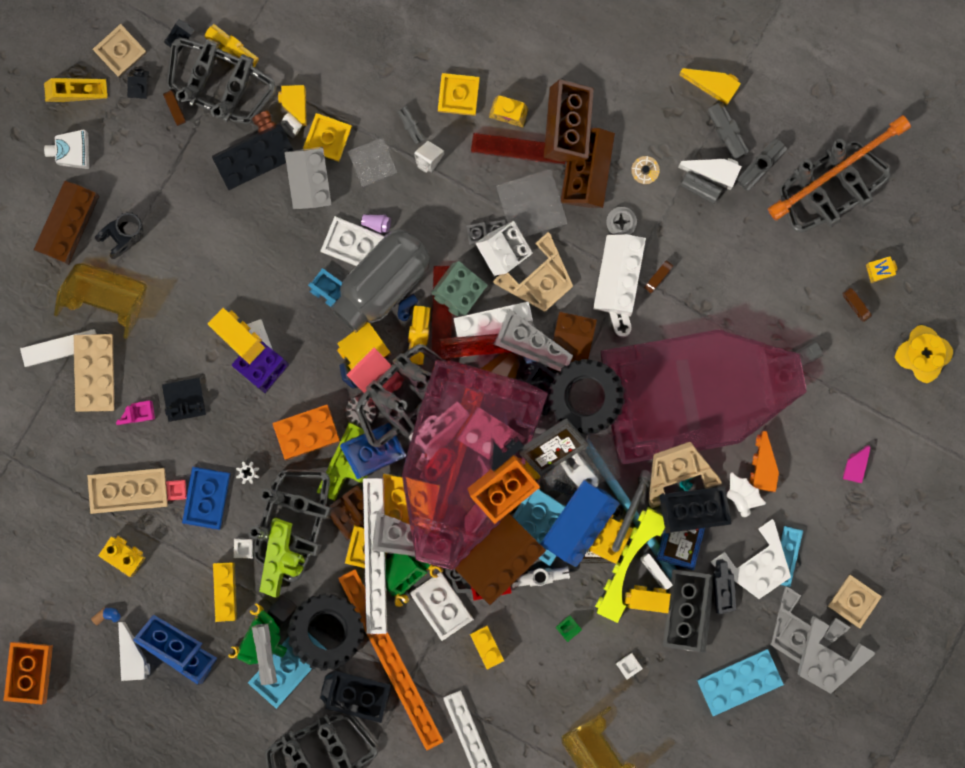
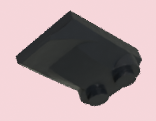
(355, 695)

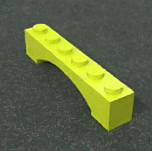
(611, 604)

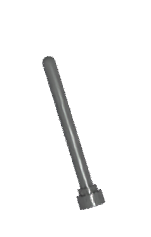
(644, 481)

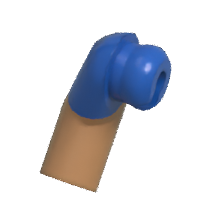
(106, 613)

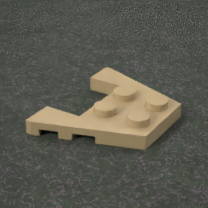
(545, 284)
(678, 465)

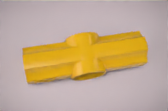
(228, 43)
(419, 331)

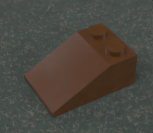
(574, 335)

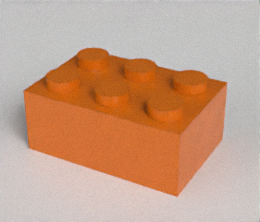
(306, 432)
(28, 673)

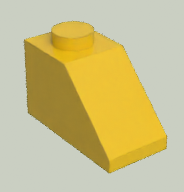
(294, 101)

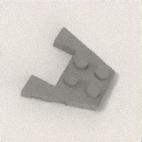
(791, 632)
(825, 666)

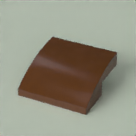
(348, 511)

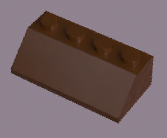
(568, 121)
(587, 179)
(66, 222)

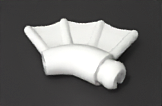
(744, 495)

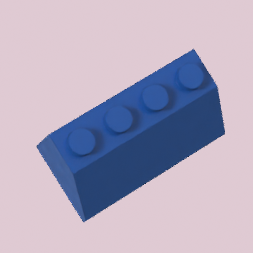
(580, 523)

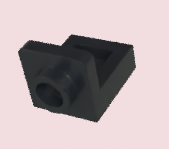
(180, 30)
(137, 83)

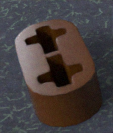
(174, 108)
(658, 276)
(856, 304)

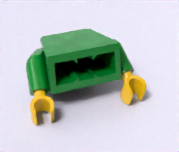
(403, 572)
(247, 650)

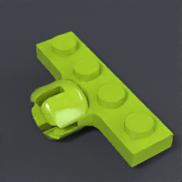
(339, 467)
(279, 558)

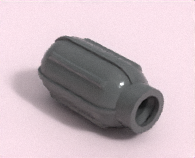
(381, 279)

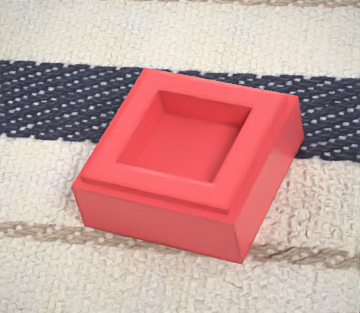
(176, 490)

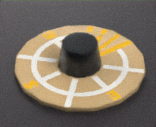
(645, 170)

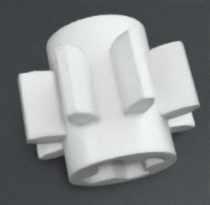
(252, 470)

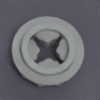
(628, 215)
(352, 416)

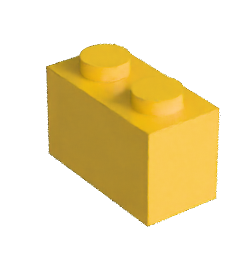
(487, 647)

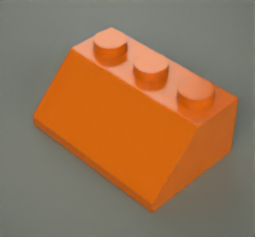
(503, 489)

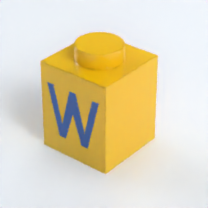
(881, 269)

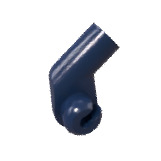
(404, 307)
(344, 369)

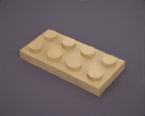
(94, 372)
(127, 491)

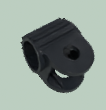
(124, 241)

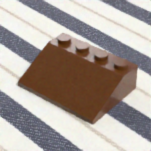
(499, 559)

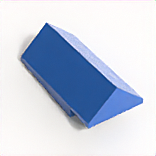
(176, 649)

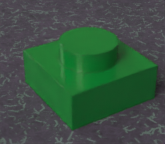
(568, 628)

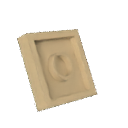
(119, 50)
(854, 601)

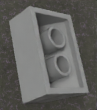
(308, 178)

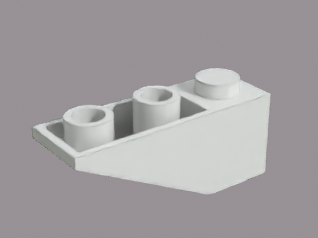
(428, 156)

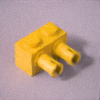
(122, 556)

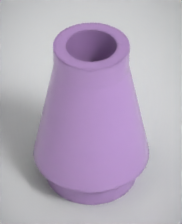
(379, 223)

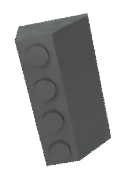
(689, 611)

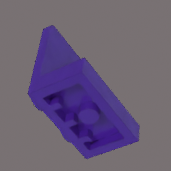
(263, 369)

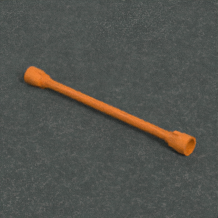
(897, 127)

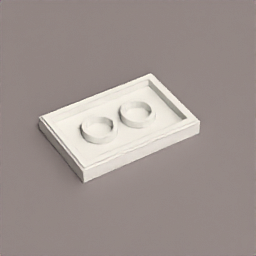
(349, 241)
(656, 572)
(441, 606)

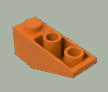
(765, 471)

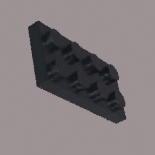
(253, 156)
(695, 509)

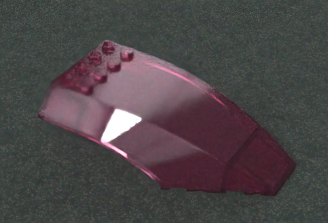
(699, 391)
(453, 451)

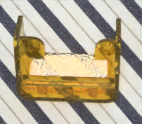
(104, 291)
(588, 745)

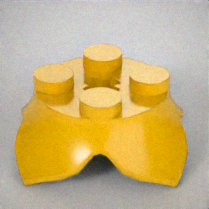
(910, 355)

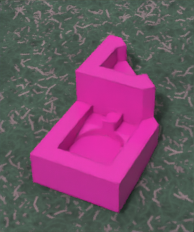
(137, 413)
(856, 465)

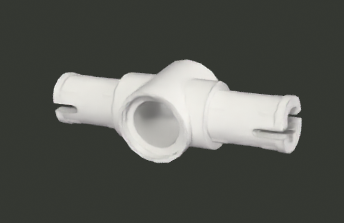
(551, 575)

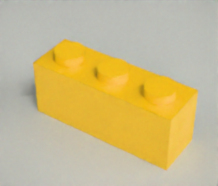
(237, 335)
(225, 592)

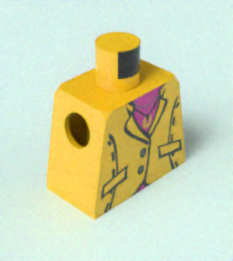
(509, 111)

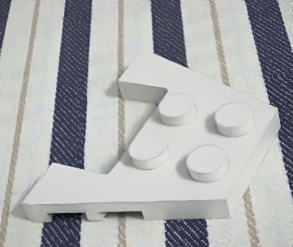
(765, 569)

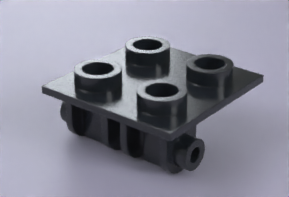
(183, 399)

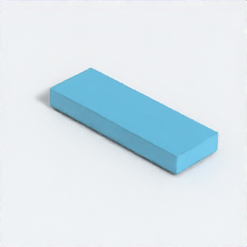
(790, 544)

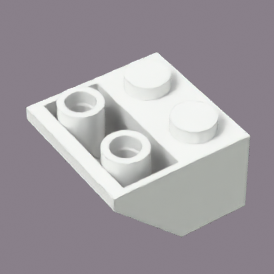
(504, 248)

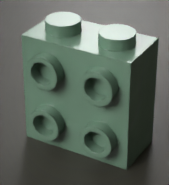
(458, 289)

